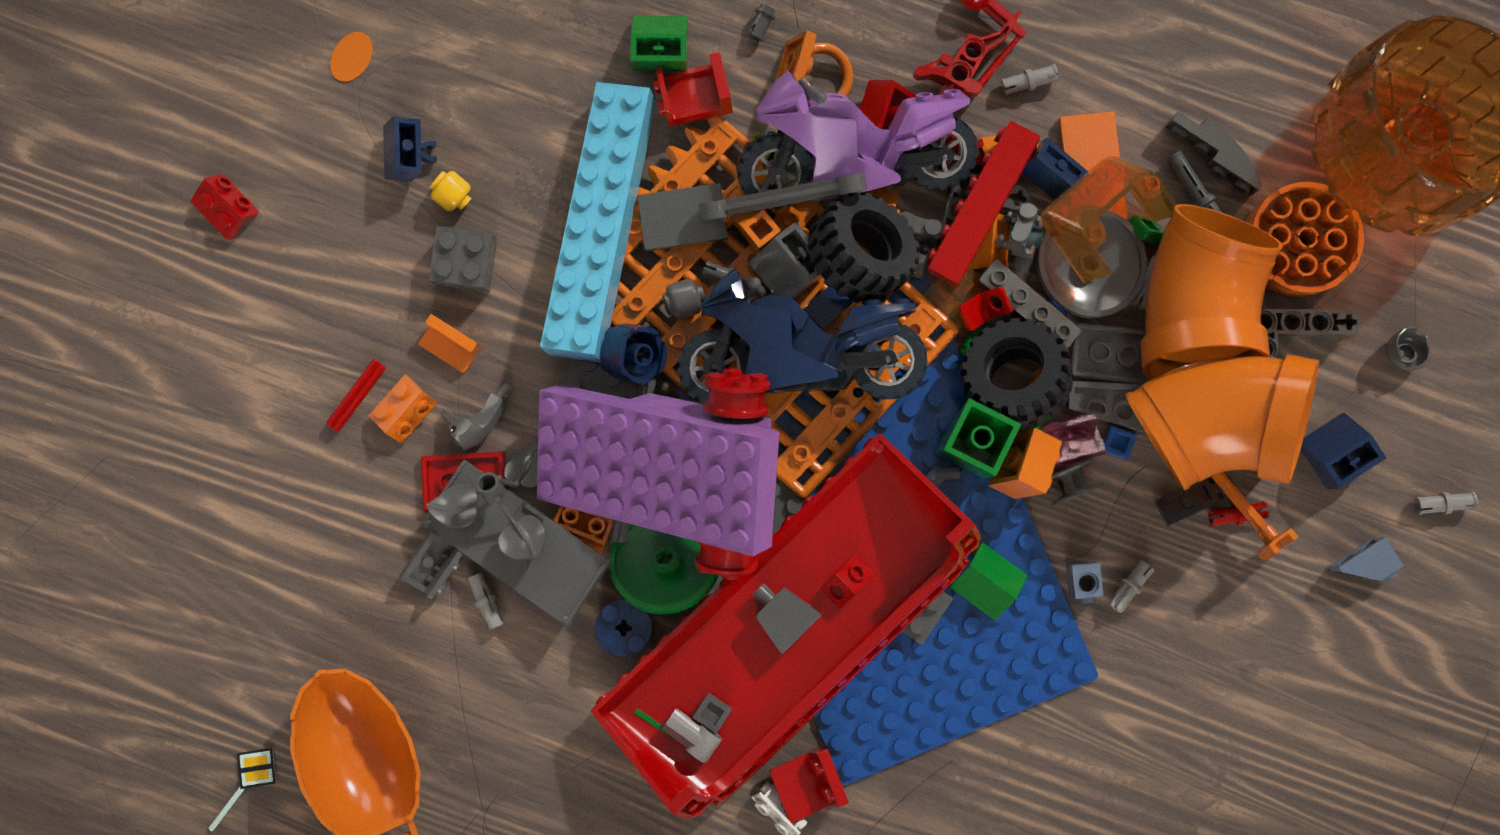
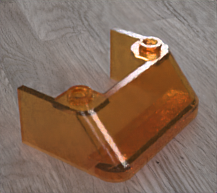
(1075, 214)

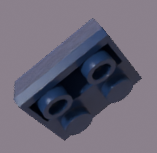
(1341, 451)

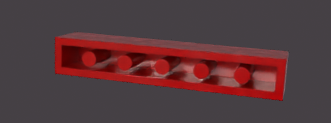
(983, 203)

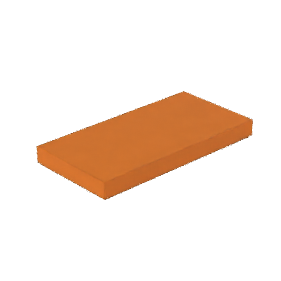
(1089, 141)

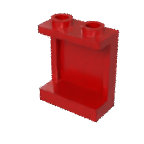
(693, 93)

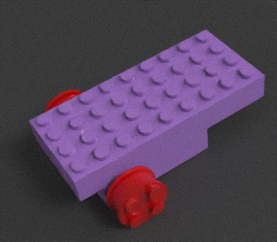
(668, 464)

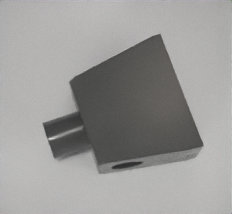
(784, 615)

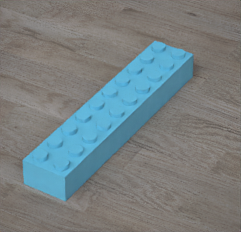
(598, 222)

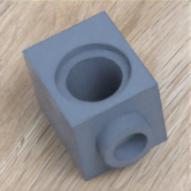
(1075, 572)

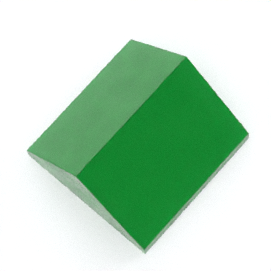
(989, 582)

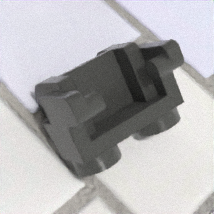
(1022, 228)
(926, 230)

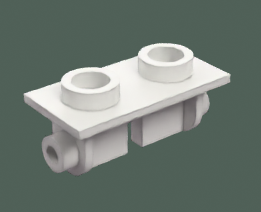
(770, 804)

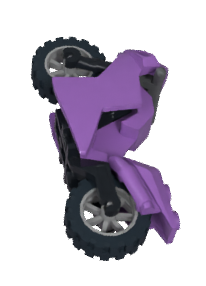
(836, 139)

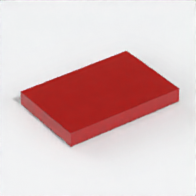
(439, 469)

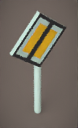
(255, 770)

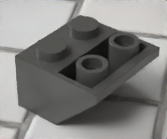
(786, 263)

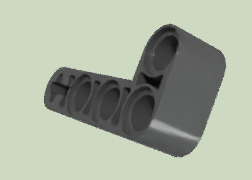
(1303, 326)

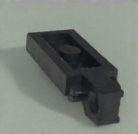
(1186, 503)

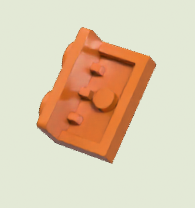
(402, 409)

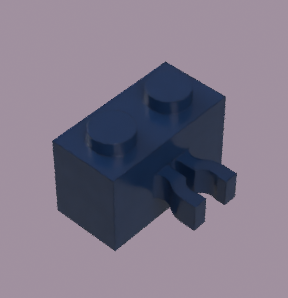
(403, 149)

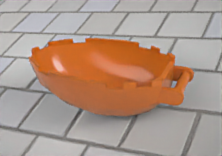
(353, 756)

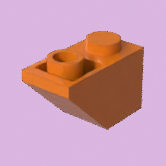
(756, 228)

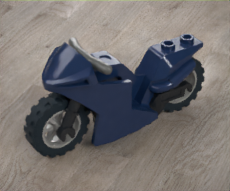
(795, 350)

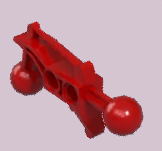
(983, 47)

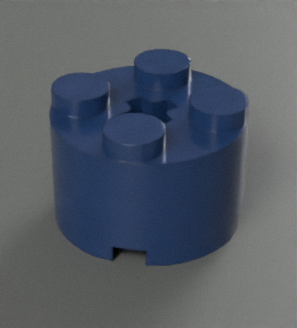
(633, 353)
(613, 639)

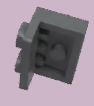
(431, 565)

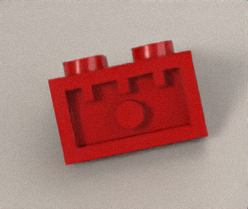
(808, 784)

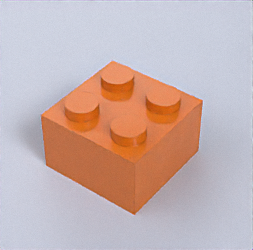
(1028, 465)

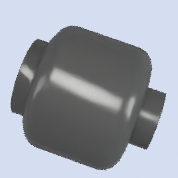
(683, 299)

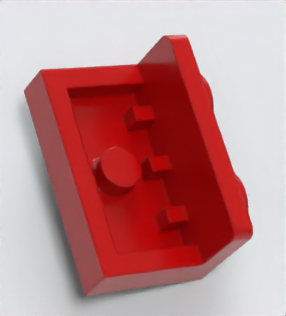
(223, 205)

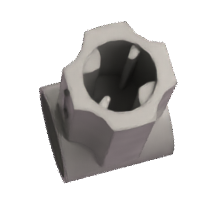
(697, 738)

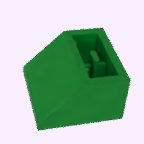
(659, 42)

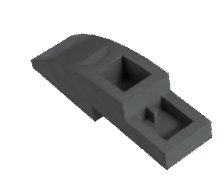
(1226, 156)

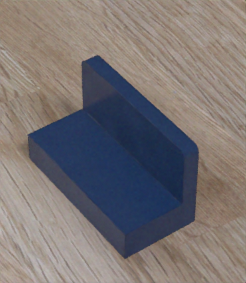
(1053, 169)

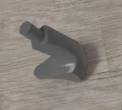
(472, 431)

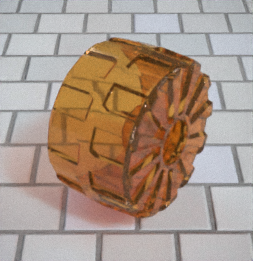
(1415, 126)

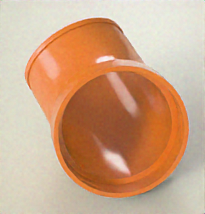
(1206, 290)
(1229, 415)

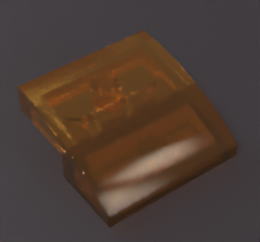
(948, 297)

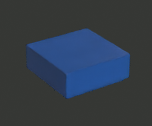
(1119, 442)

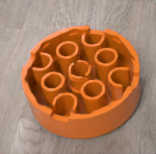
(1330, 233)

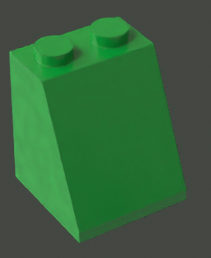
(978, 439)

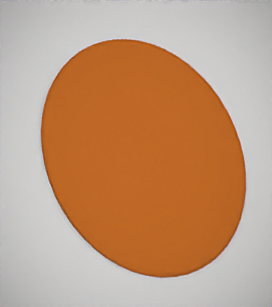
(351, 56)

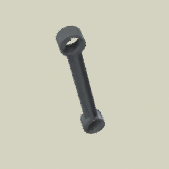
(783, 196)

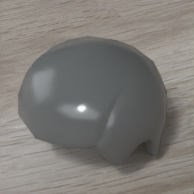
(1408, 349)

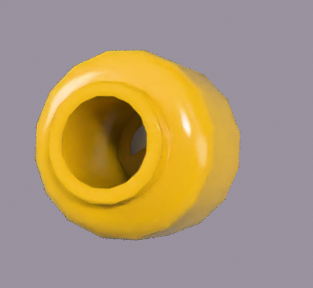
(450, 191)

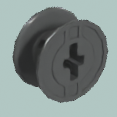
(1073, 482)

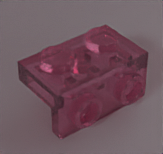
(1078, 437)

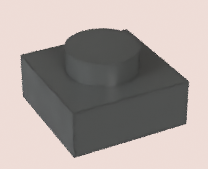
(712, 712)

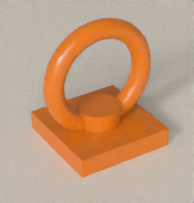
(799, 61)

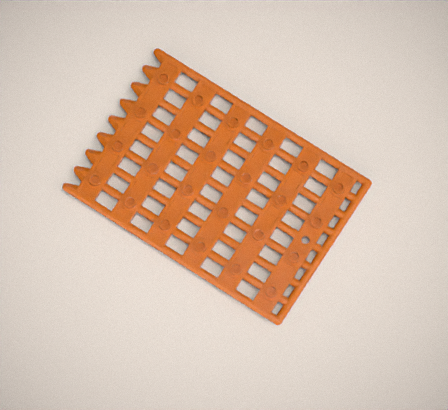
(674, 265)

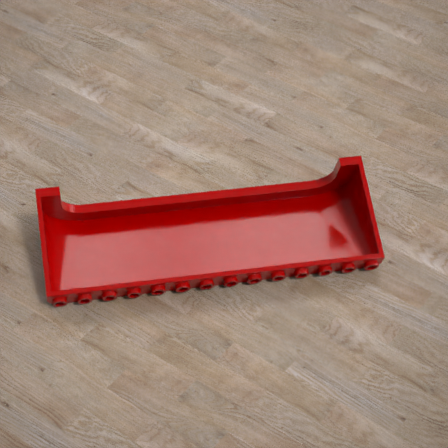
(868, 509)

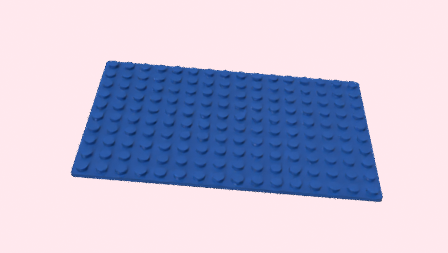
(969, 664)

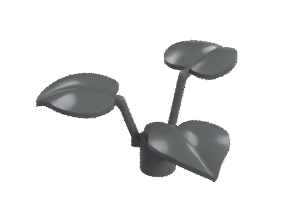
(458, 505)

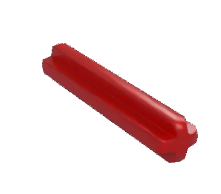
(355, 395)

